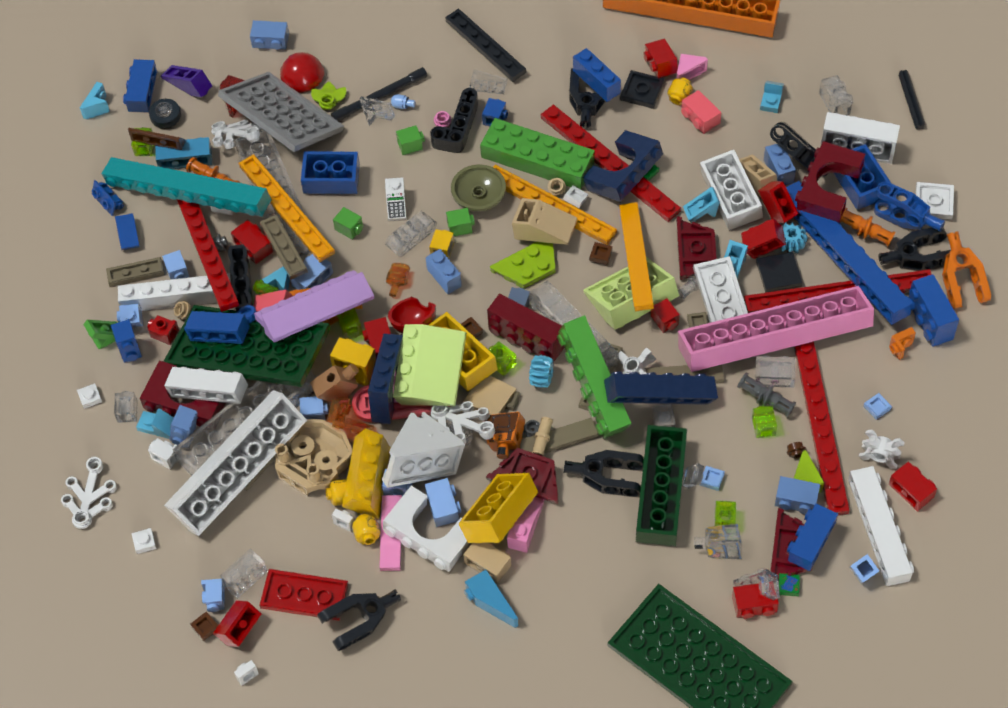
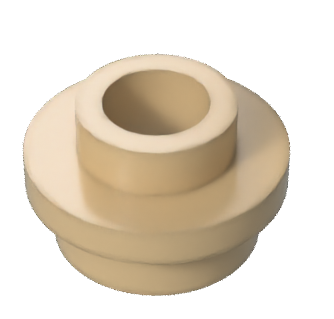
(556, 181)
(182, 310)

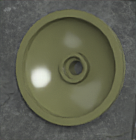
(478, 180)

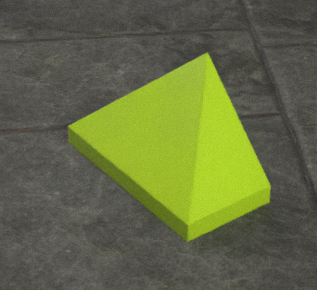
(807, 471)

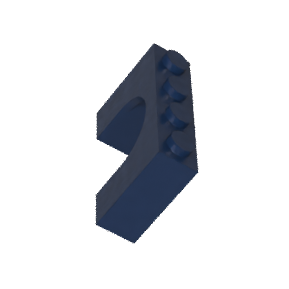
(619, 183)
(381, 384)

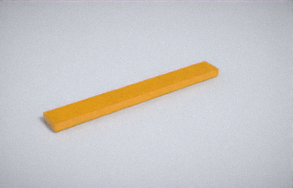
(287, 209)
(585, 222)
(636, 257)

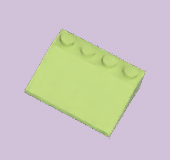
(614, 296)
(429, 365)

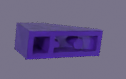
(188, 80)

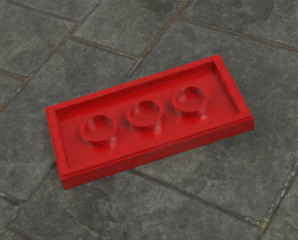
(301, 593)

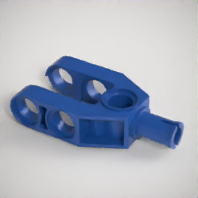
(914, 209)

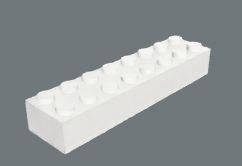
(235, 463)

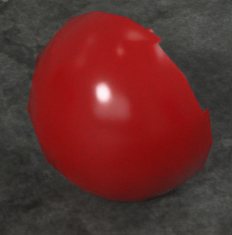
(302, 72)
(411, 312)

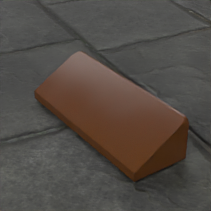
(156, 139)

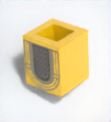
(442, 240)

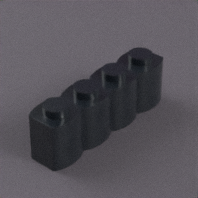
(240, 275)

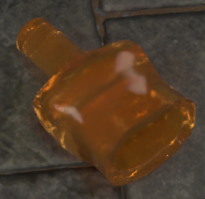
(397, 277)

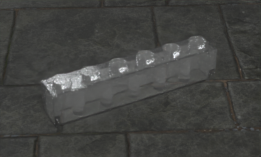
(556, 308)

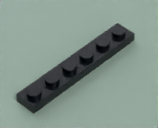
(485, 45)

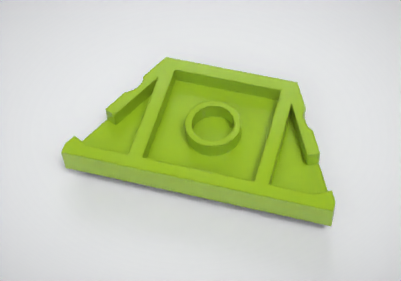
(527, 265)

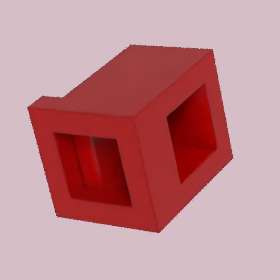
(163, 329)

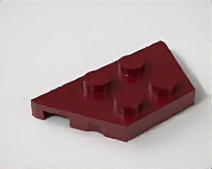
(695, 246)
(540, 469)
(785, 533)

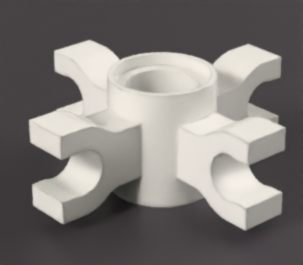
(635, 364)
(881, 449)

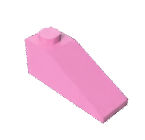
(523, 529)

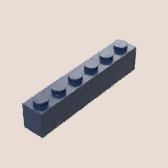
(660, 388)

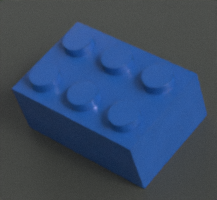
(330, 172)
(863, 190)
(933, 310)

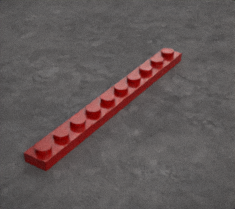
(609, 161)
(208, 255)
(771, 299)
(821, 428)

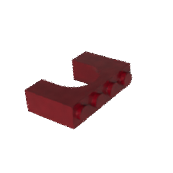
(828, 159)
(157, 397)

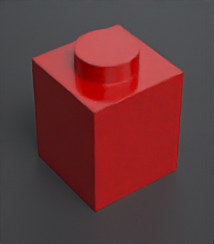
(665, 315)

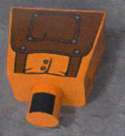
(507, 434)

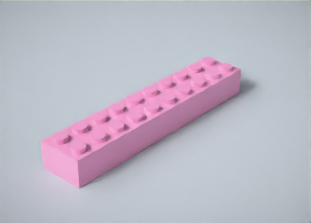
(775, 328)

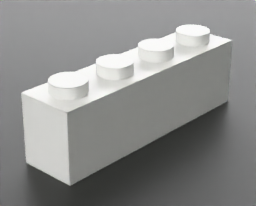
(206, 385)

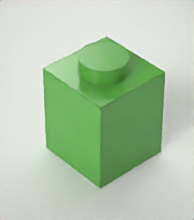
(410, 140)
(460, 221)
(348, 223)

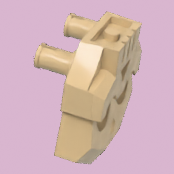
(321, 444)

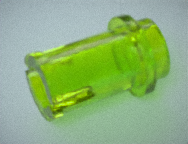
(261, 287)

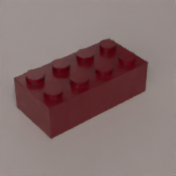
(524, 327)

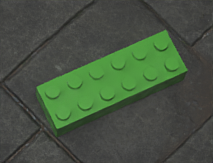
(536, 153)
(591, 372)

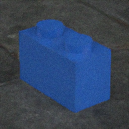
(126, 341)

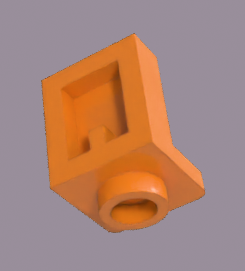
(901, 341)

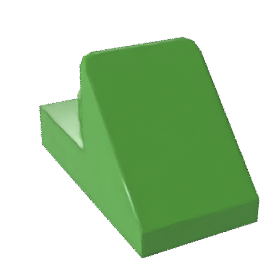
(100, 332)

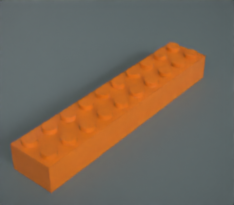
(743, 16)

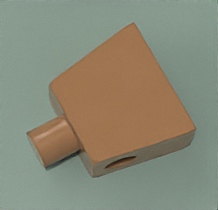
(335, 382)

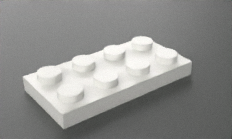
(720, 289)

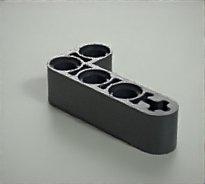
(455, 137)

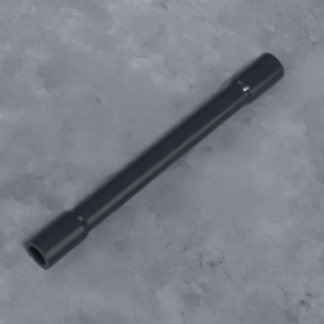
(411, 78)

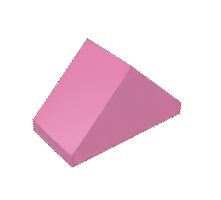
(691, 66)

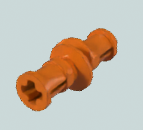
(205, 170)
(867, 227)

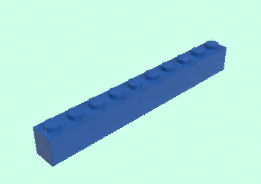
(854, 262)

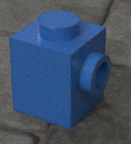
(494, 109)

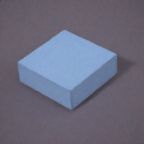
(877, 406)
(712, 478)

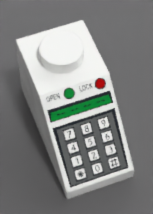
(395, 199)

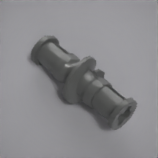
(766, 394)

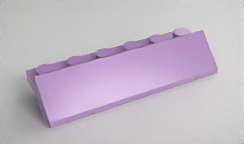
(314, 305)

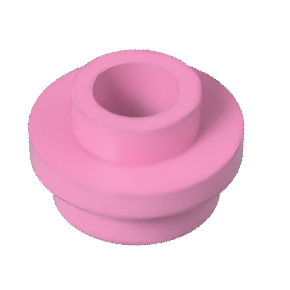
(442, 115)

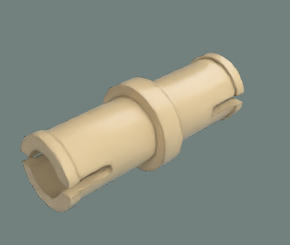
(542, 436)

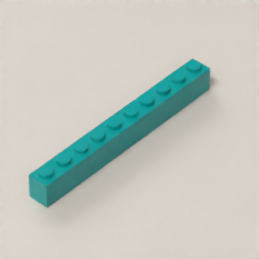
(187, 186)

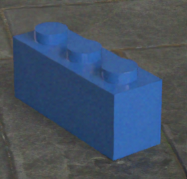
(596, 75)
(140, 85)
(217, 327)
(812, 536)

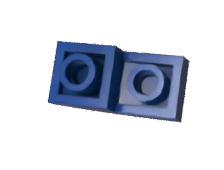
(127, 231)

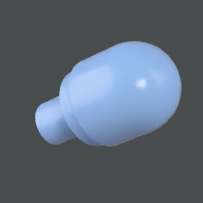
(402, 102)

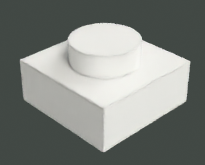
(575, 196)
(89, 396)
(343, 519)
(143, 541)
(246, 672)

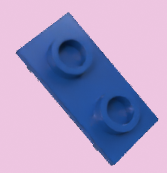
(103, 193)

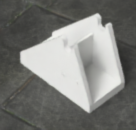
(422, 452)

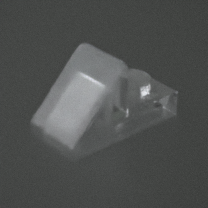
(376, 109)

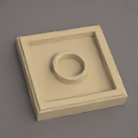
(491, 394)

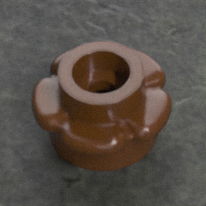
(795, 449)

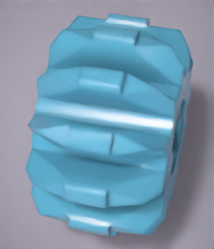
(794, 237)
(541, 371)

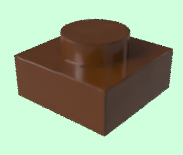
(601, 253)
(472, 327)
(204, 626)

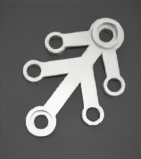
(241, 129)
(485, 429)
(88, 496)

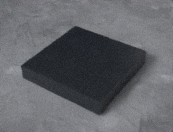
(642, 89)
(779, 272)

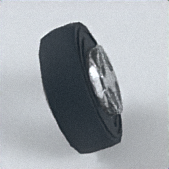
(165, 113)

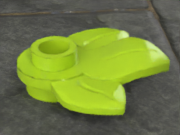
(328, 96)

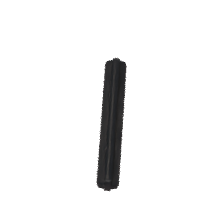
(911, 99)

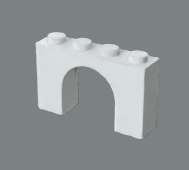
(399, 524)

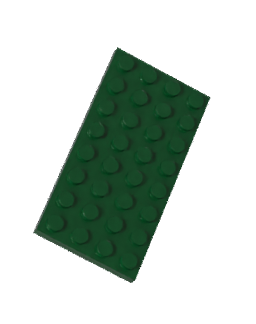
(257, 358)
(695, 657)

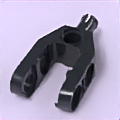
(585, 103)
(803, 153)
(913, 259)
(610, 459)
(359, 601)

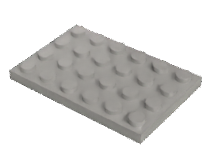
(281, 111)

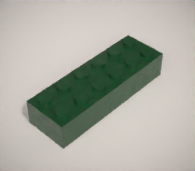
(661, 485)

